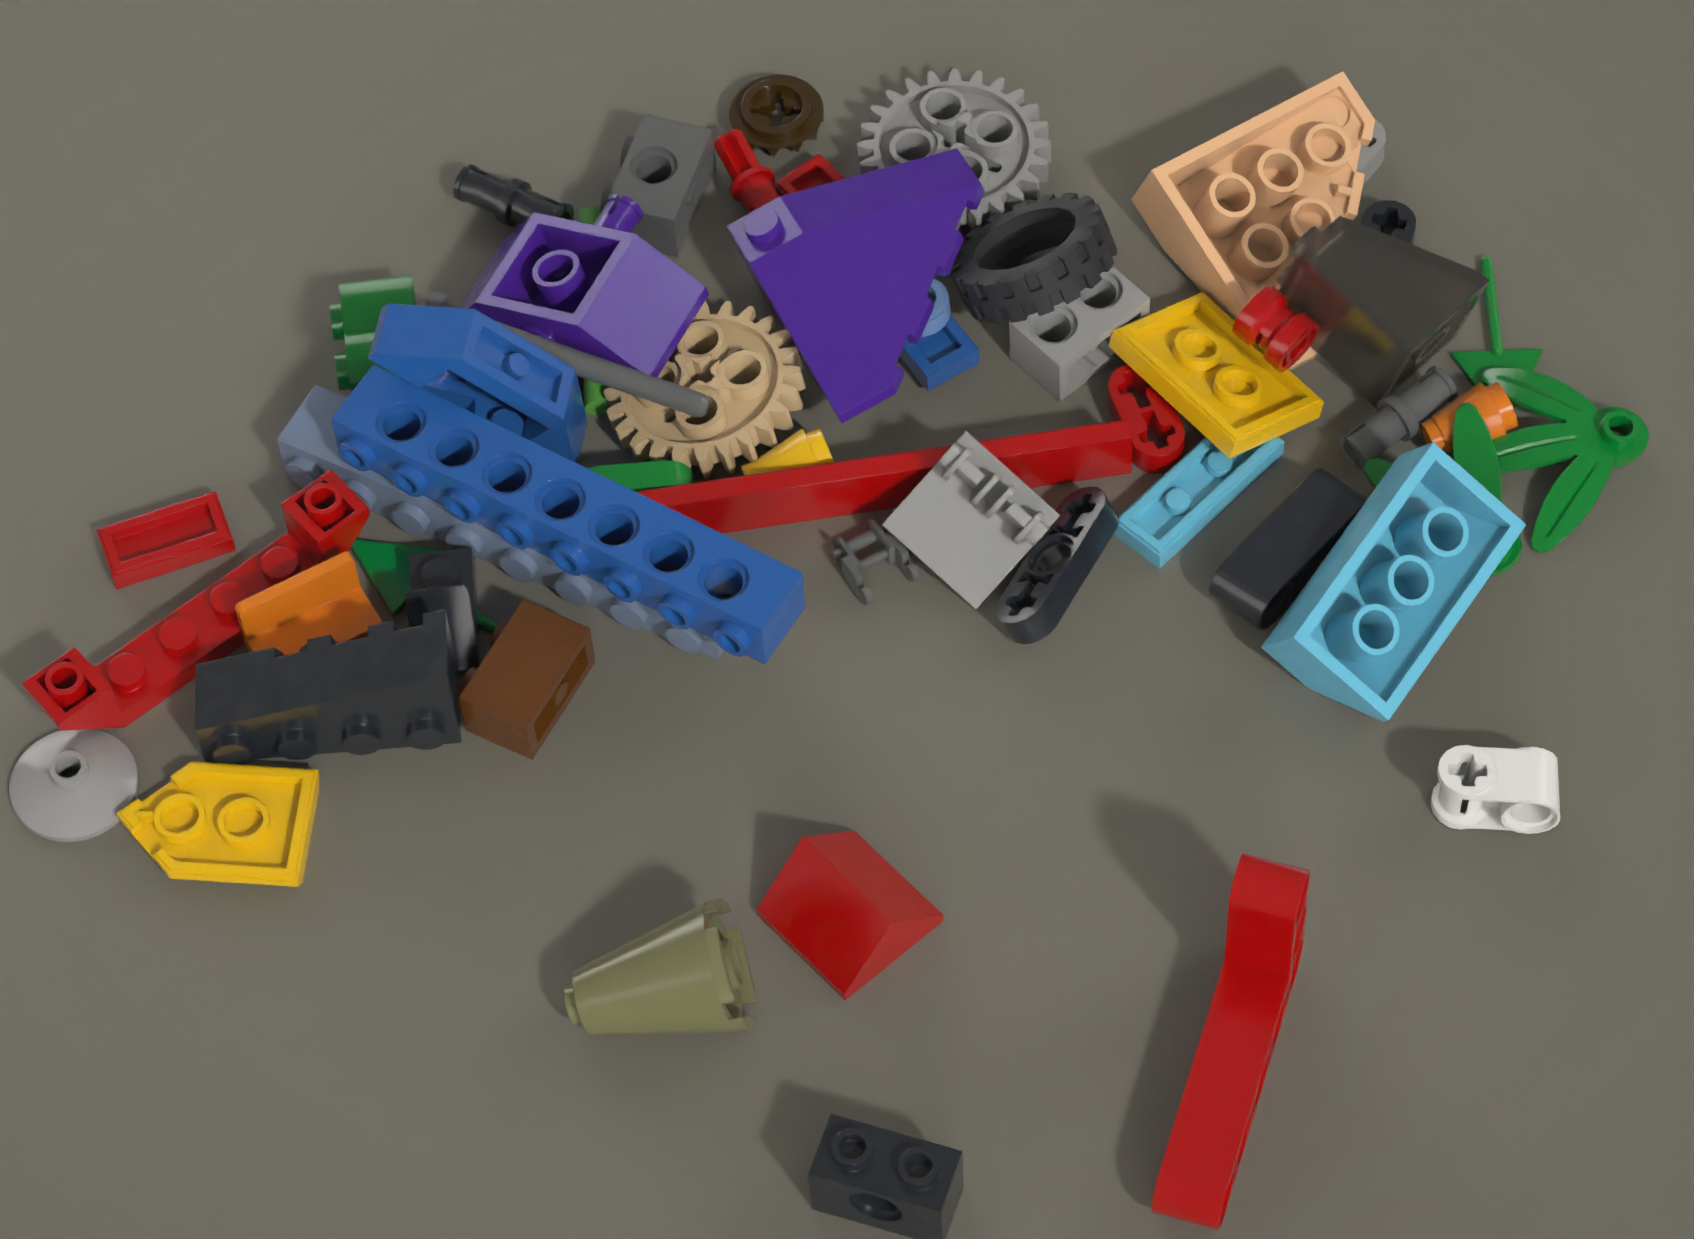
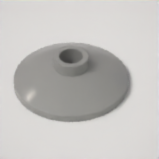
(77, 805)

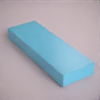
(1191, 498)

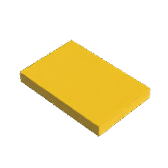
(1214, 376)

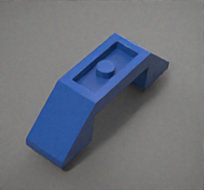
(429, 340)

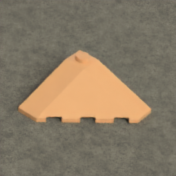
(1255, 190)

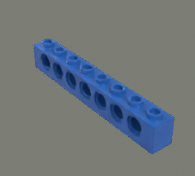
(599, 511)

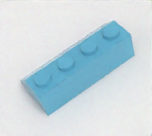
(1395, 583)

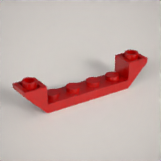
(163, 659)

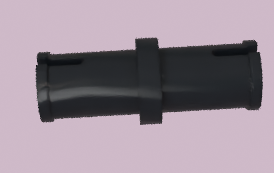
(508, 200)

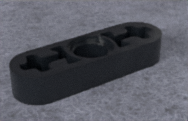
(1040, 598)

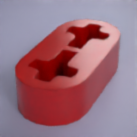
(1156, 415)

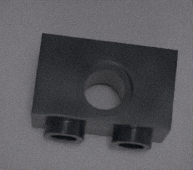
(886, 1179)

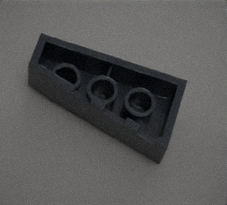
(332, 696)

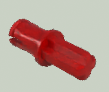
(751, 182)

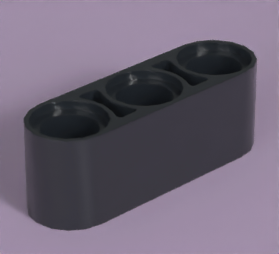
(1286, 549)

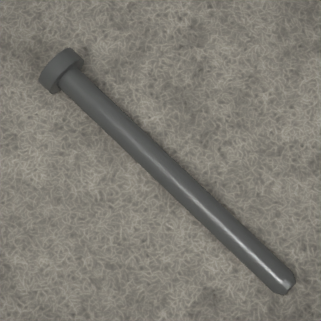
(609, 372)

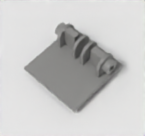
(970, 520)

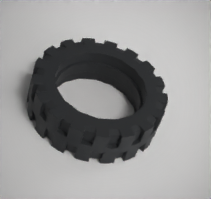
(1062, 222)

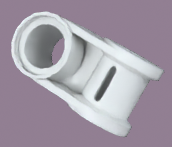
(1502, 789)

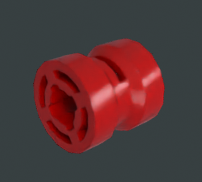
(1277, 330)

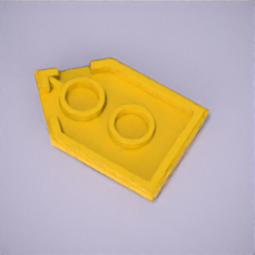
(229, 823)

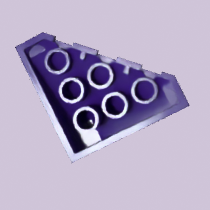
(855, 267)

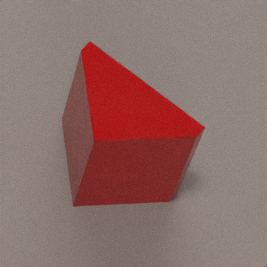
(845, 910)

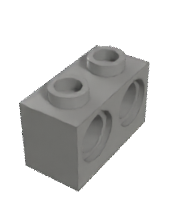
(1080, 334)

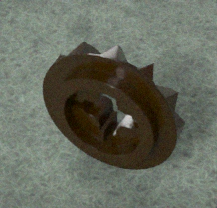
(757, 101)

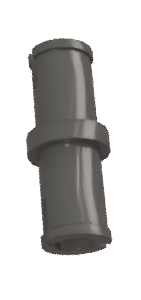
(1398, 417)

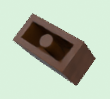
(526, 678)

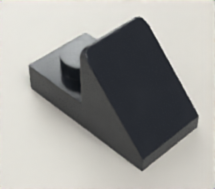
(449, 583)

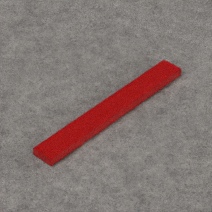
(888, 479)

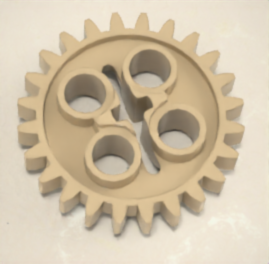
(746, 374)

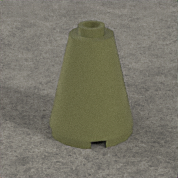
(668, 981)

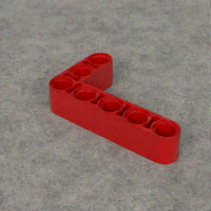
(1236, 1042)

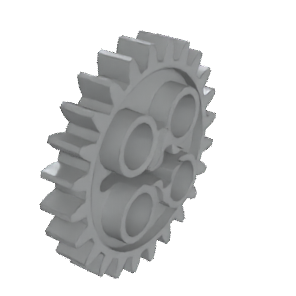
(990, 129)

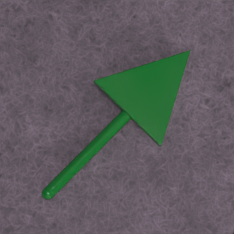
(1476, 362)
(390, 573)

